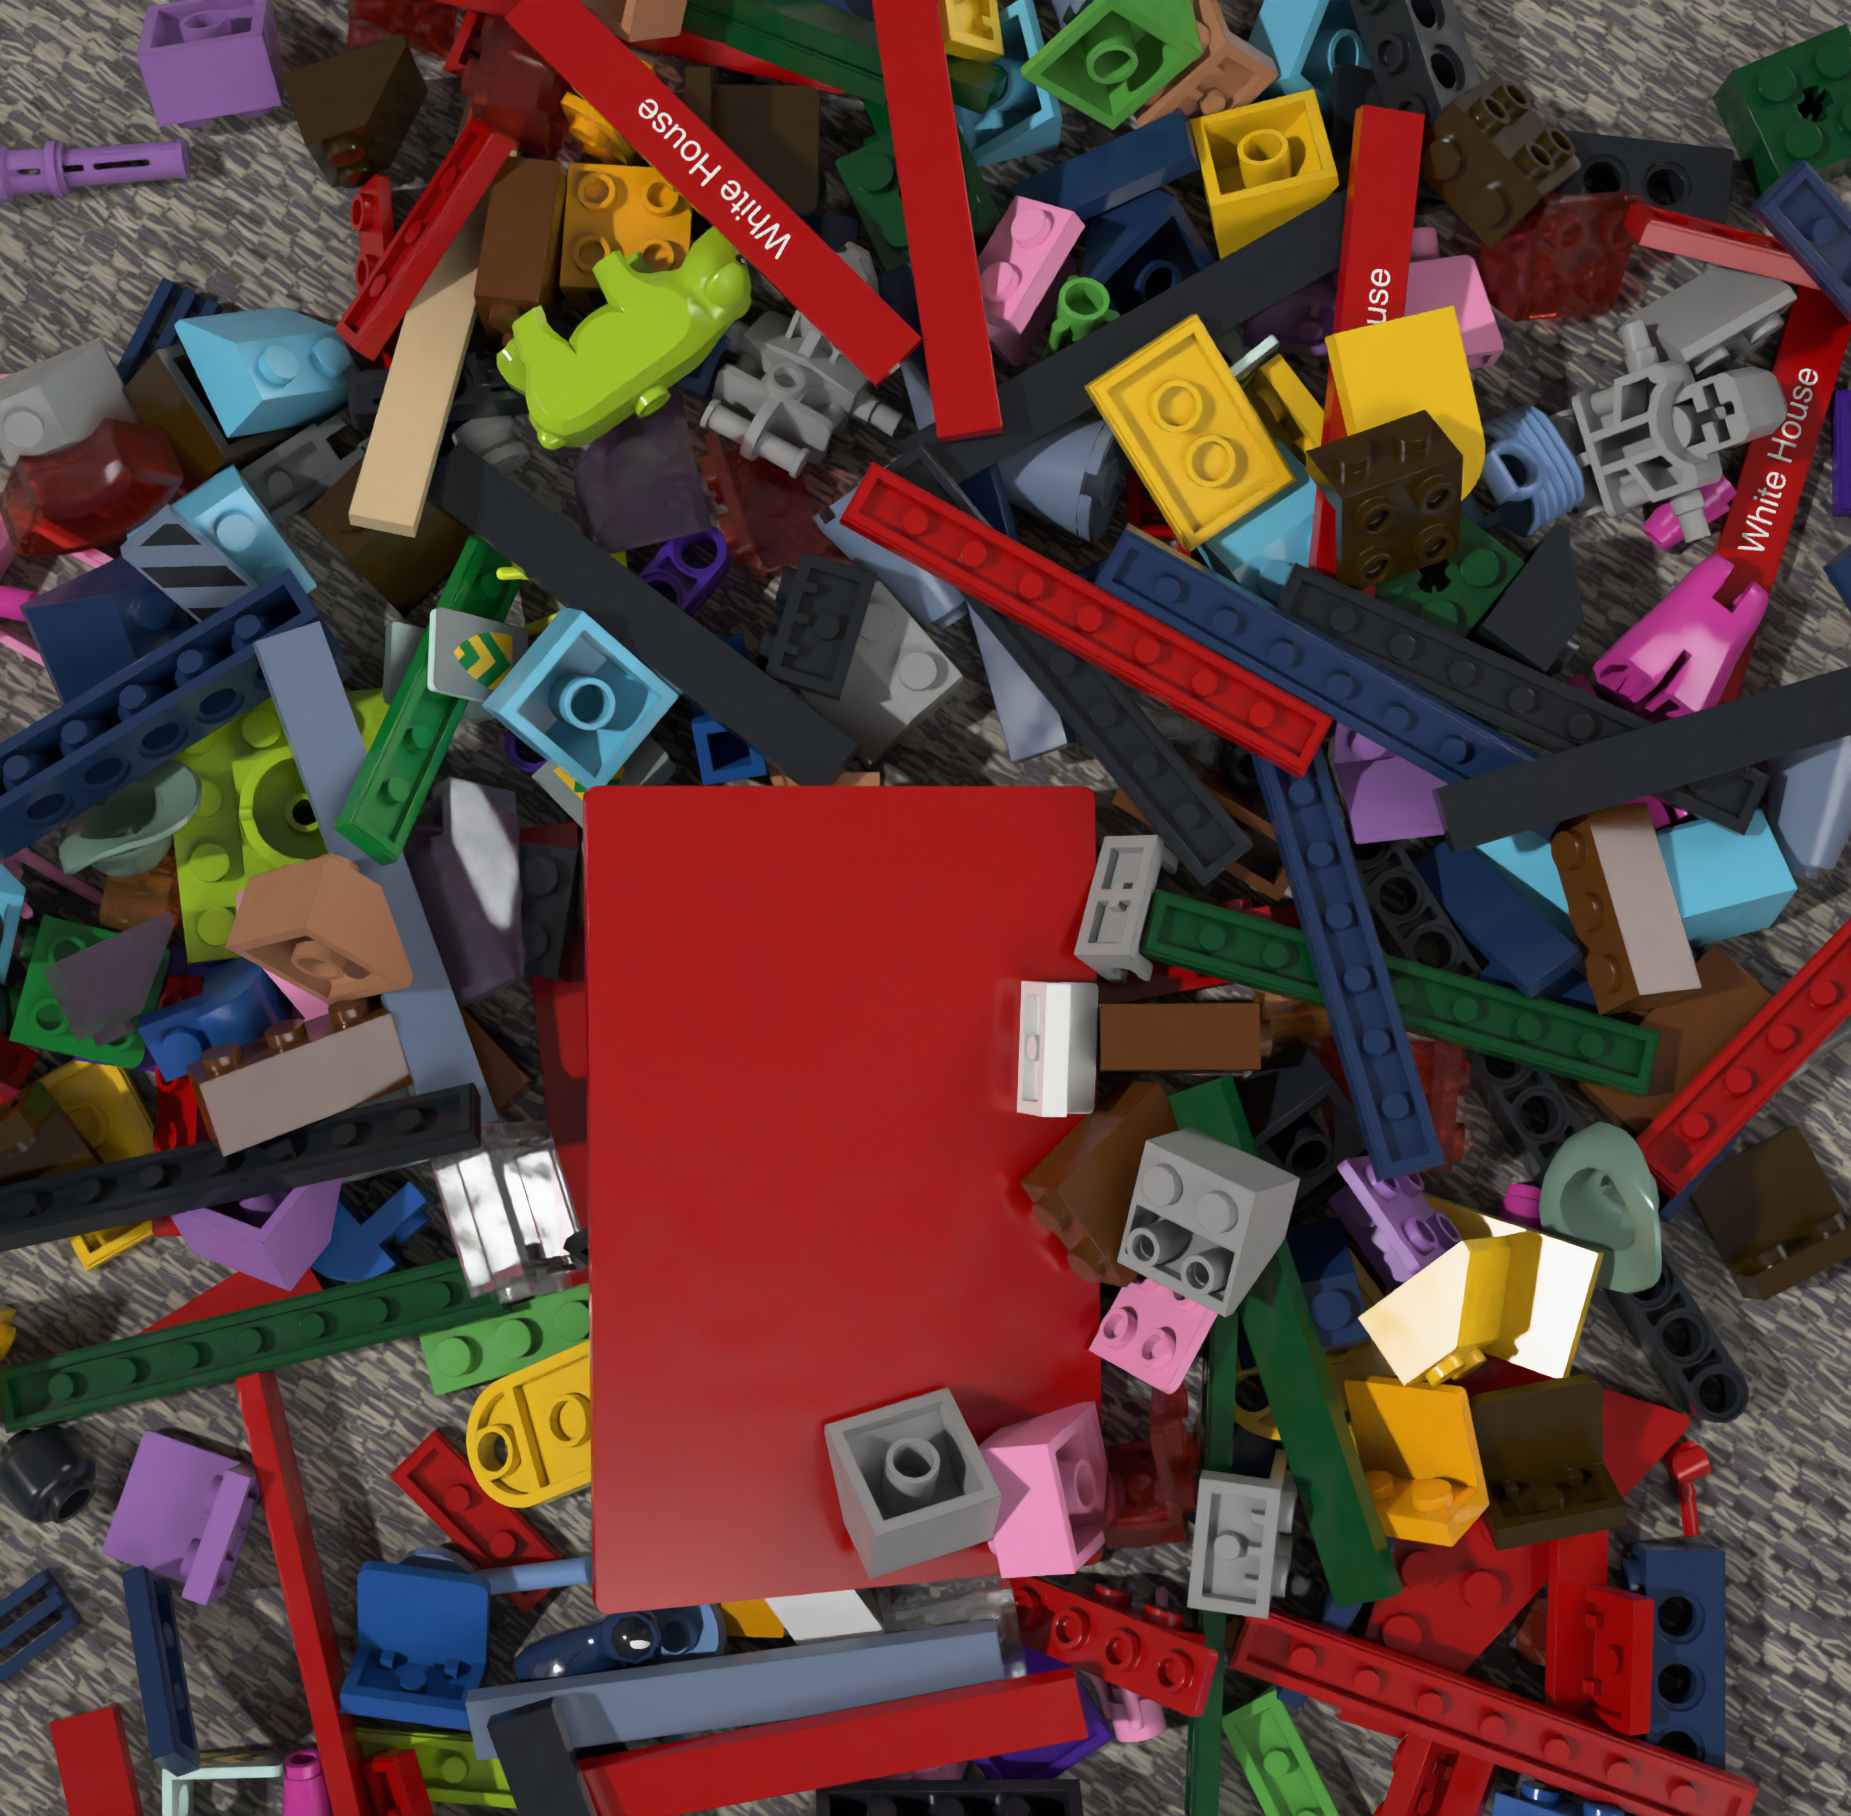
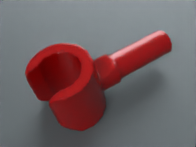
(1684, 1464)

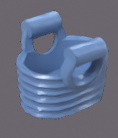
(1526, 473)

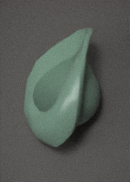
(133, 825)
(1606, 1200)

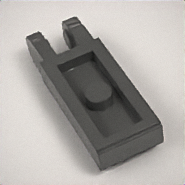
(301, 467)

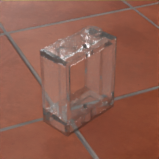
(510, 1212)

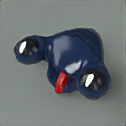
(600, 1646)

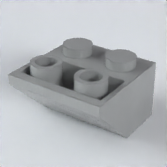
(1715, 318)
(1205, 1218)

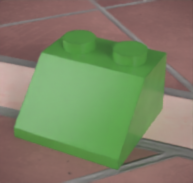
(1116, 56)

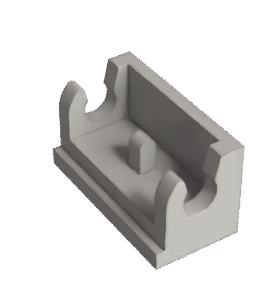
(1121, 905)

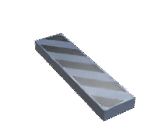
(191, 568)

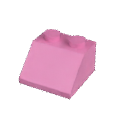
(1050, 1490)

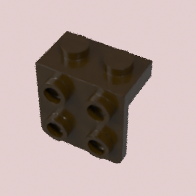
(767, 128)
(1494, 158)
(1392, 498)
(1545, 1462)

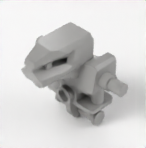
(793, 387)
(1663, 432)

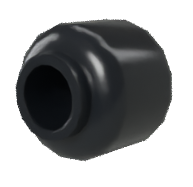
(46, 1475)

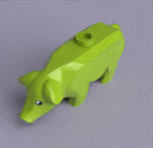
(631, 347)

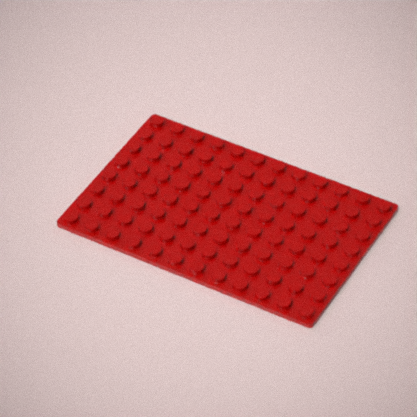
(813, 1158)

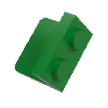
(36, 1012)

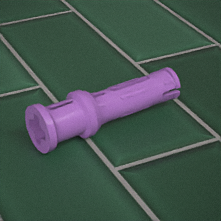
(55, 162)

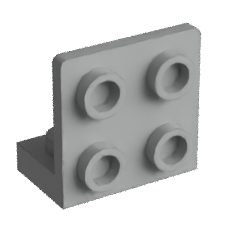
(1239, 1542)

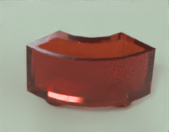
(89, 491)

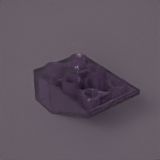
(470, 884)

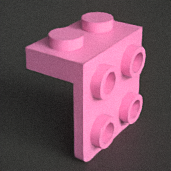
(1024, 274)
(1153, 1333)

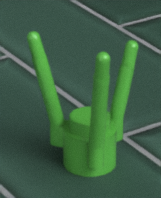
(1079, 311)

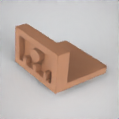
(1220, 79)

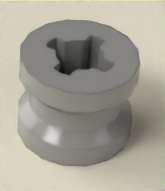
(493, 442)

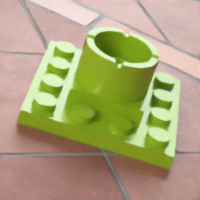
(246, 818)

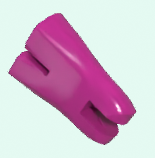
(1684, 647)

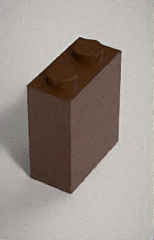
(521, 247)
(1182, 1038)
(1091, 1176)

